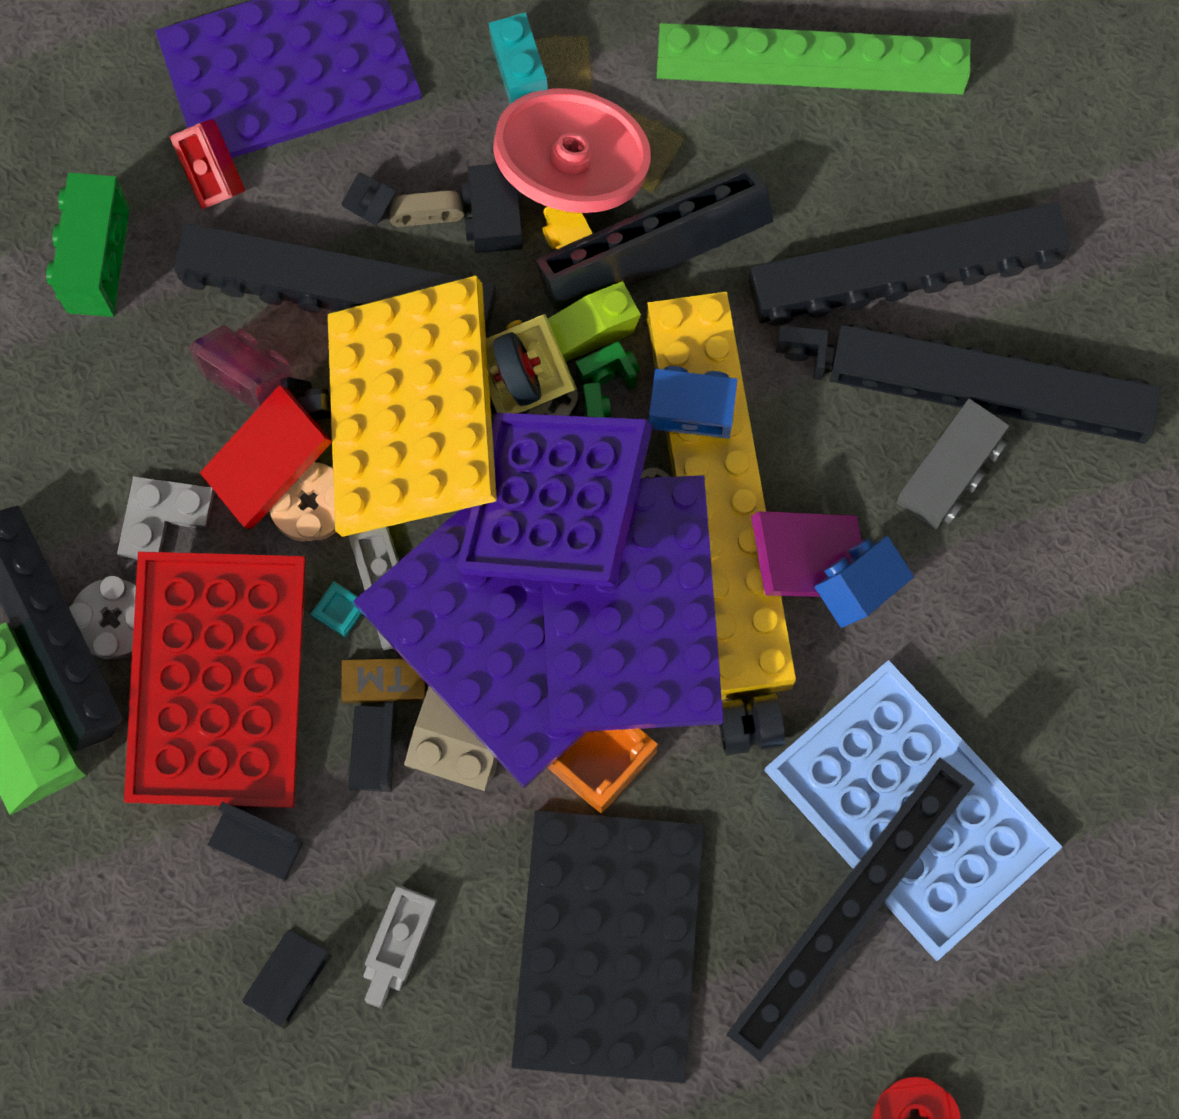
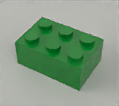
(89, 244)

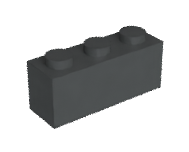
(954, 465)

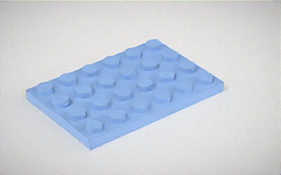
(861, 769)

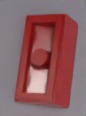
(207, 163)

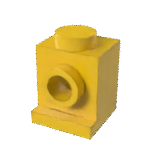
(564, 227)

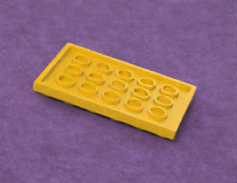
(410, 407)

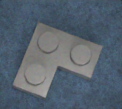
(159, 503)

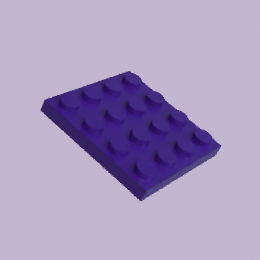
(560, 499)

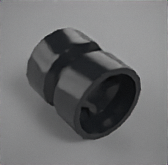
(765, 724)

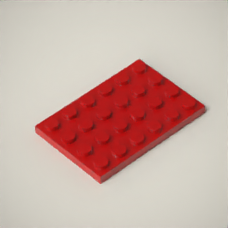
(215, 679)

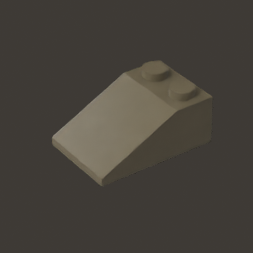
(447, 747)

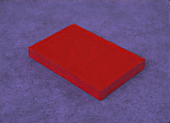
(265, 457)

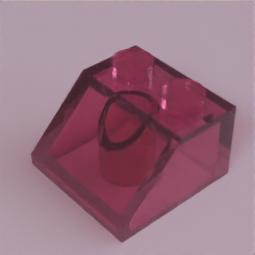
(239, 365)

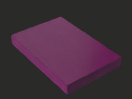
(799, 547)

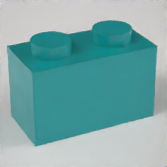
(517, 56)

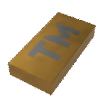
(381, 681)

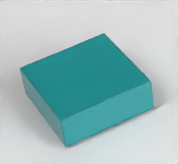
(337, 609)

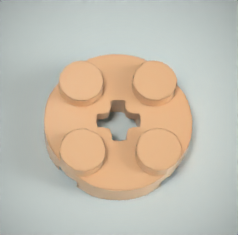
(310, 523)

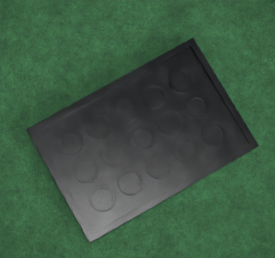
(608, 947)

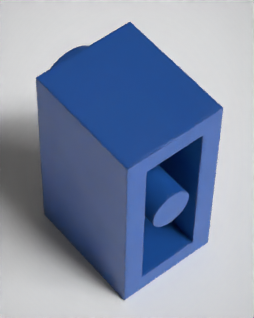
(692, 402)
(863, 581)

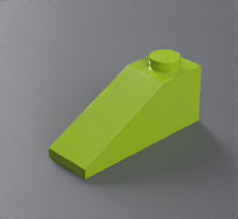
(595, 321)

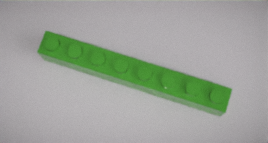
(813, 58)

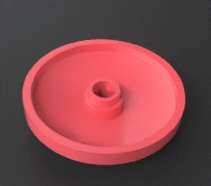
(571, 150)

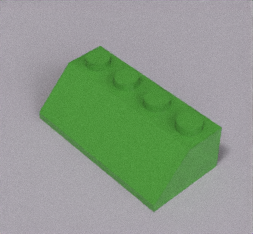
(32, 743)

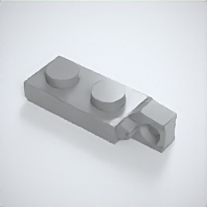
(397, 943)

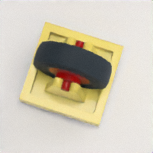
(526, 367)

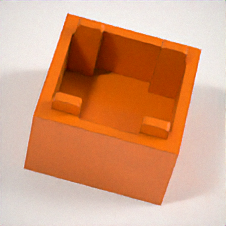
(604, 764)

